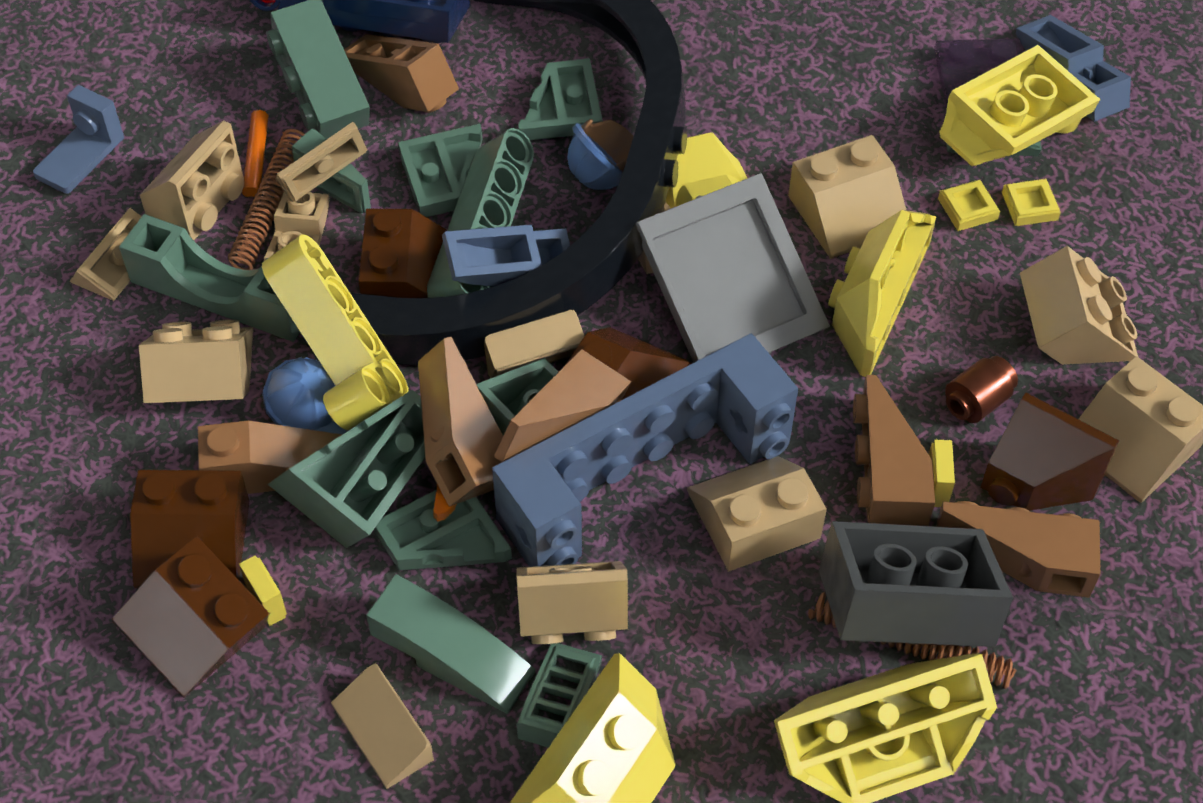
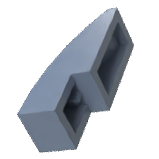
(1082, 59)
(500, 253)

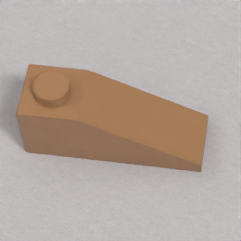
(404, 70)
(568, 398)
(257, 449)

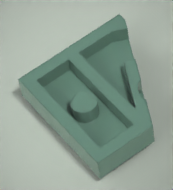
(562, 100)
(439, 166)
(421, 542)

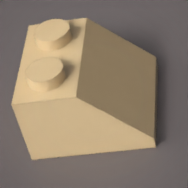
(845, 193)
(1154, 426)
(759, 511)
(572, 600)

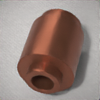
(981, 389)

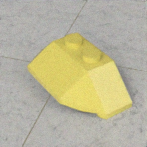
(878, 284)
(888, 729)
(609, 746)

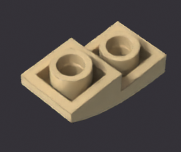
(298, 217)

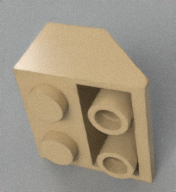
(197, 181)
(1078, 310)
(196, 363)

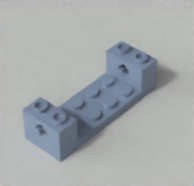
(543, 486)

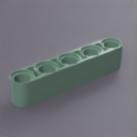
(486, 200)

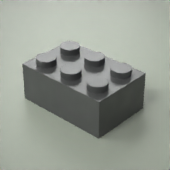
(914, 584)

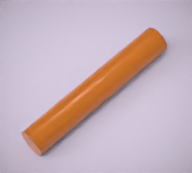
(255, 152)

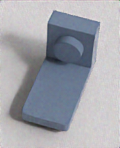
(86, 146)

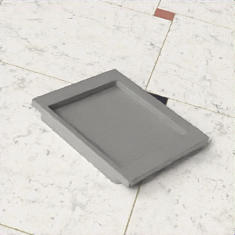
(731, 270)

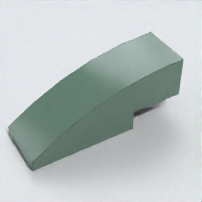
(448, 644)

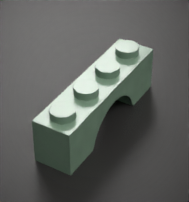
(173, 264)

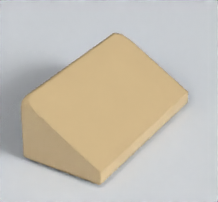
(322, 162)
(104, 268)
(546, 338)
(383, 727)

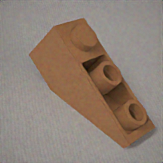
(456, 425)
(896, 465)
(1035, 548)

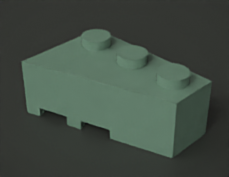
(317, 68)
(360, 473)

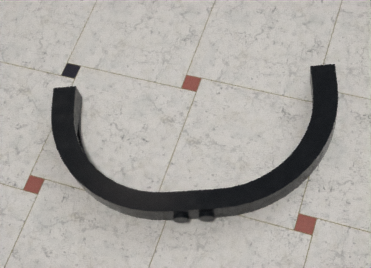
(606, 249)

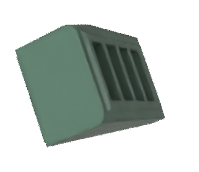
(346, 185)
(544, 730)

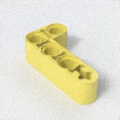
(335, 331)

